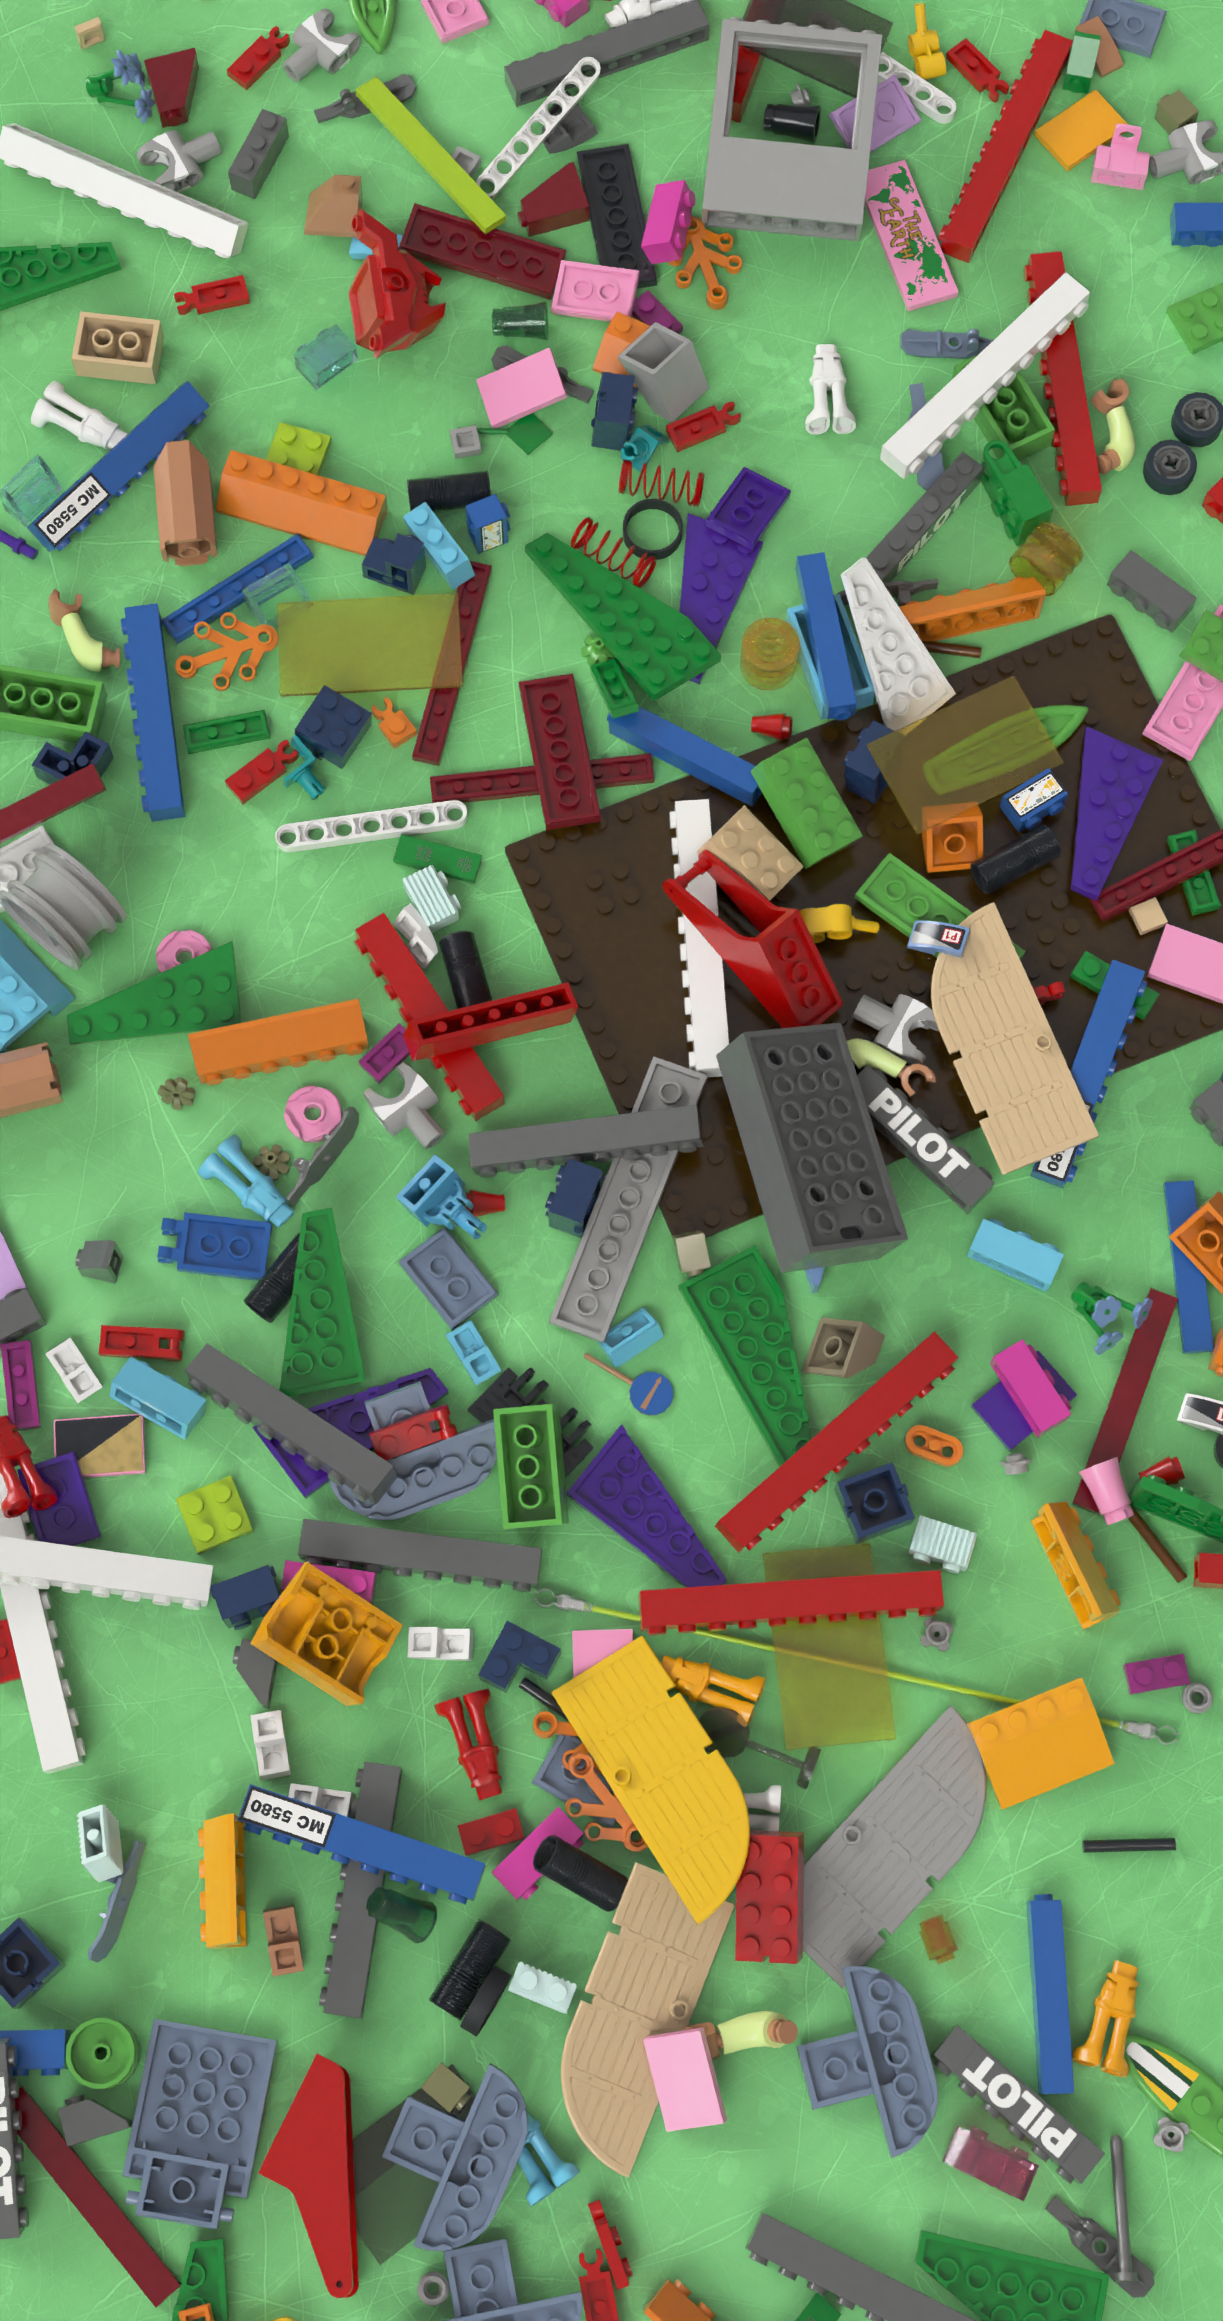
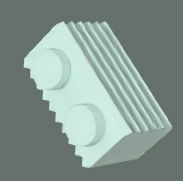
(431, 899)
(942, 1544)
(100, 1843)
(542, 1988)

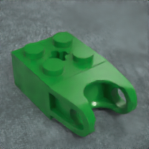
(1014, 493)

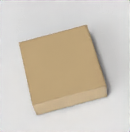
(89, 33)
(1148, 916)

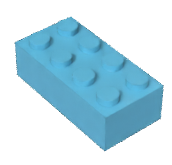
(859, 672)

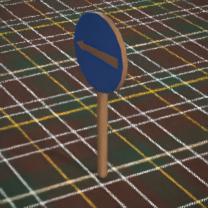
(649, 1392)

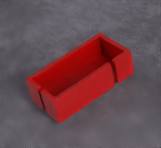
(771, 1899)

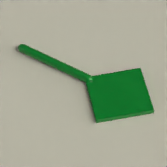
(526, 433)

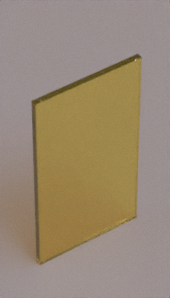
(369, 644)
(964, 754)
(828, 1672)

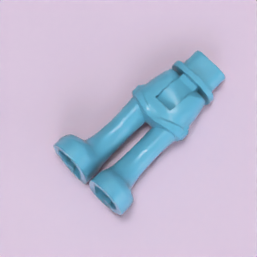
(261, 1196)
(559, 2171)

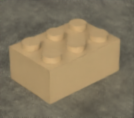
(118, 347)
(753, 853)

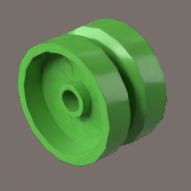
(121, 2057)

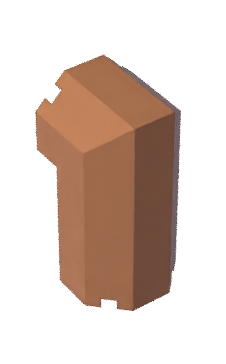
(185, 504)
(28, 1080)

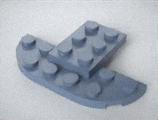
(430, 1472)
(880, 2059)
(465, 2157)
(486, 2290)

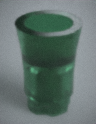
(521, 321)
(403, 1913)

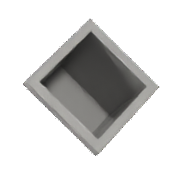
(665, 370)

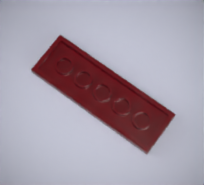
(489, 256)
(559, 752)

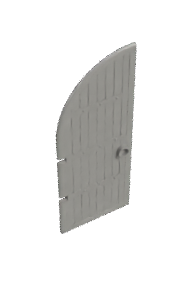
(886, 1849)

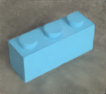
(439, 546)
(1015, 1254)
(158, 1397)

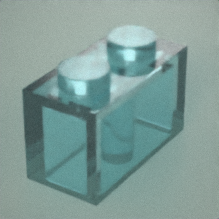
(325, 356)

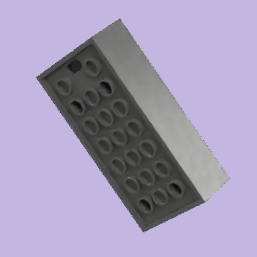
(811, 1147)

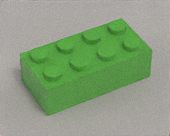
(1013, 418)
(50, 704)
(806, 803)
(531, 1466)

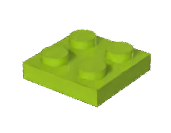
(299, 448)
(214, 1515)

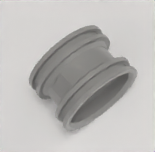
(62, 906)

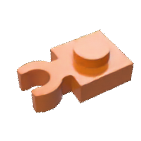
(394, 726)

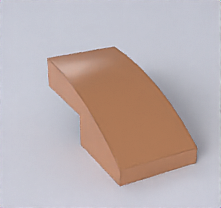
(1108, 56)
(283, 1940)

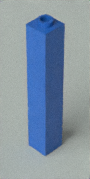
(825, 636)
(687, 753)
(1049, 1995)

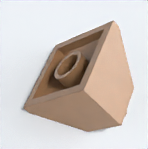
(334, 206)

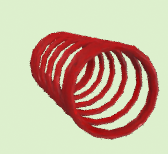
(627, 468)
(588, 533)

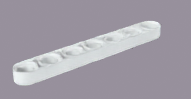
(916, 85)
(544, 117)
(357, 823)

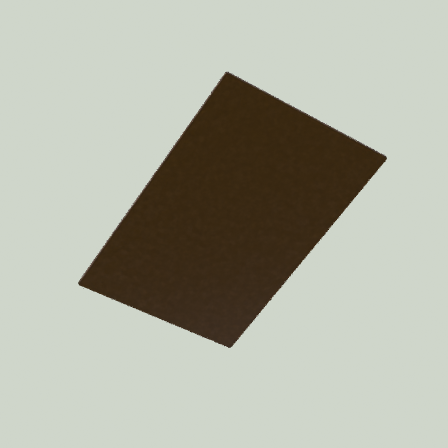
(619, 941)

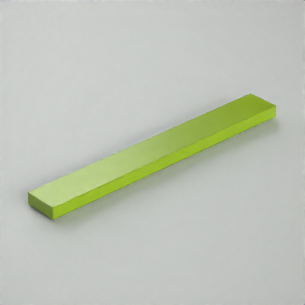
(431, 155)

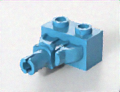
(439, 1195)

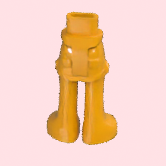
(694, 1679)
(1115, 2001)

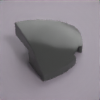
(571, 131)

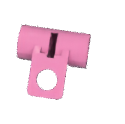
(1121, 162)

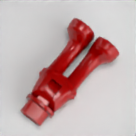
(14, 1453)
(481, 1760)

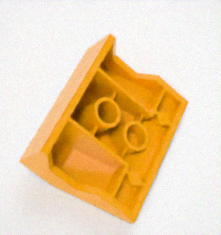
(1074, 1564)
(326, 1634)
(1041, 1743)
(224, 1882)

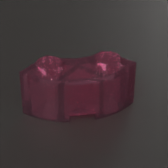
(991, 2163)

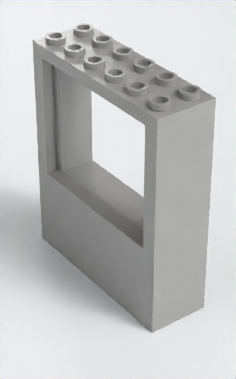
(784, 183)

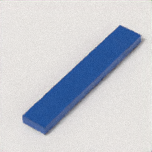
(229, 594)
(1188, 1279)

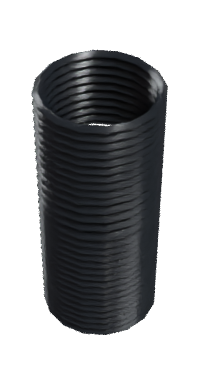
(448, 491)
(1010, 861)
(465, 976)
(264, 1297)
(579, 1873)
(469, 1969)

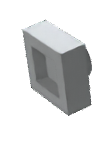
(467, 160)
(465, 442)

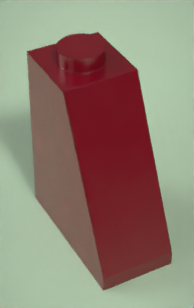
(173, 85)
(555, 203)

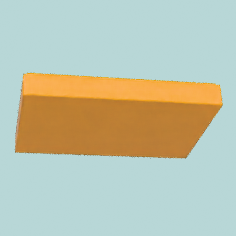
(1079, 129)

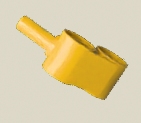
(925, 48)
(836, 921)

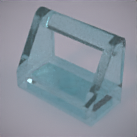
(34, 494)
(270, 587)

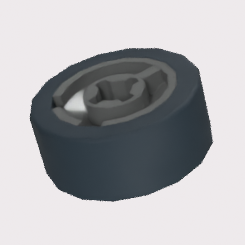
(1199, 432)
(1165, 478)

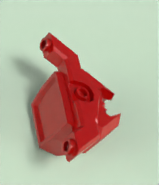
(390, 292)

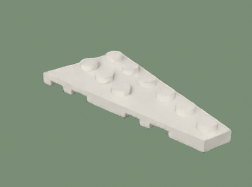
(898, 663)

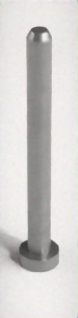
(1121, 2212)

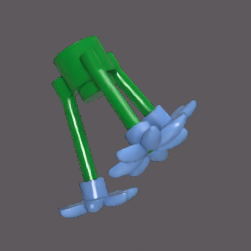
(102, 84)

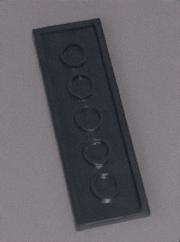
(615, 210)

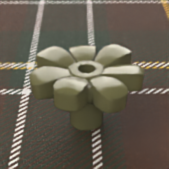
(176, 1092)
(272, 1161)

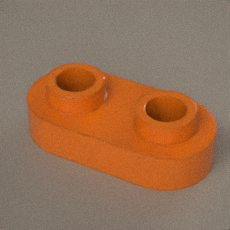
(933, 1446)

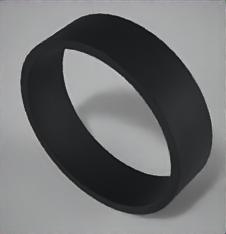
(659, 505)
(485, 2001)

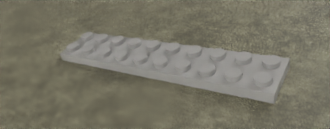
(622, 1214)

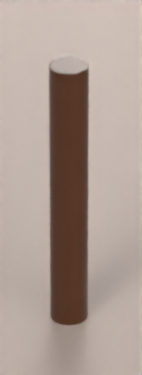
(952, 649)
(1156, 1546)

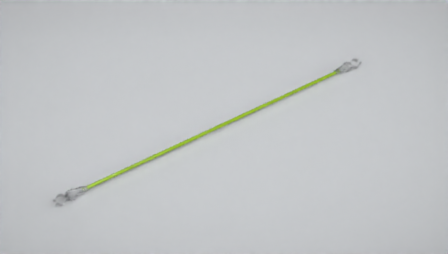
(567, 1602)

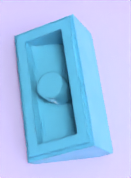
(631, 1337)

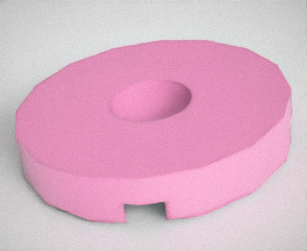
(179, 942)
(309, 1098)

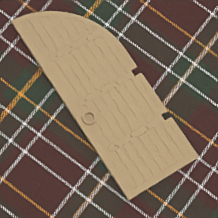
(1006, 1048)
(641, 1988)

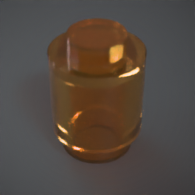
(938, 1939)

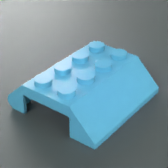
(25, 989)

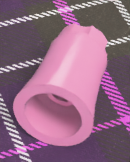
(1108, 1490)

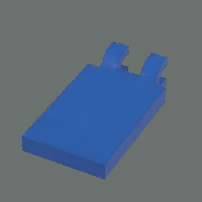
(217, 1246)

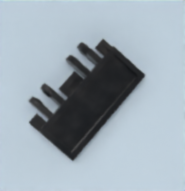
(504, 1396)

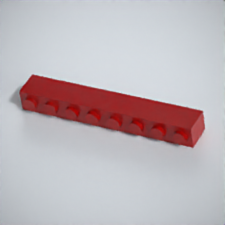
(419, 999)

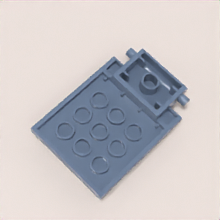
(197, 2122)

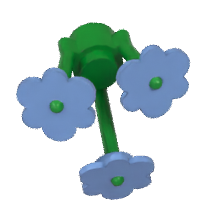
(1089, 1299)

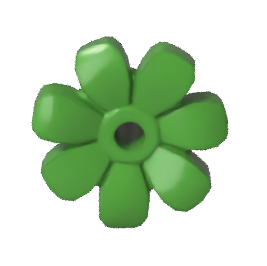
(595, 650)

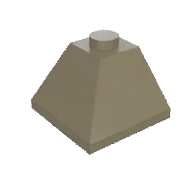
(842, 1348)

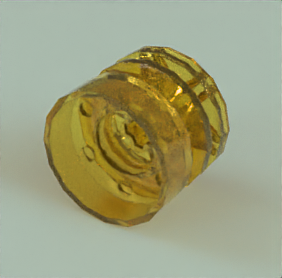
(1047, 556)
(768, 666)

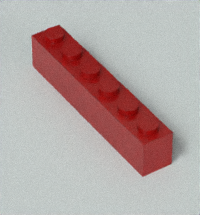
(490, 1021)

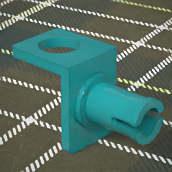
(642, 445)
(303, 772)

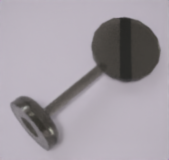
(731, 1736)

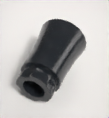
(793, 120)

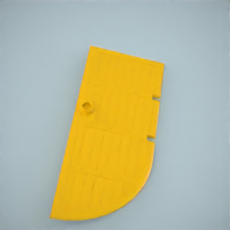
(660, 1773)

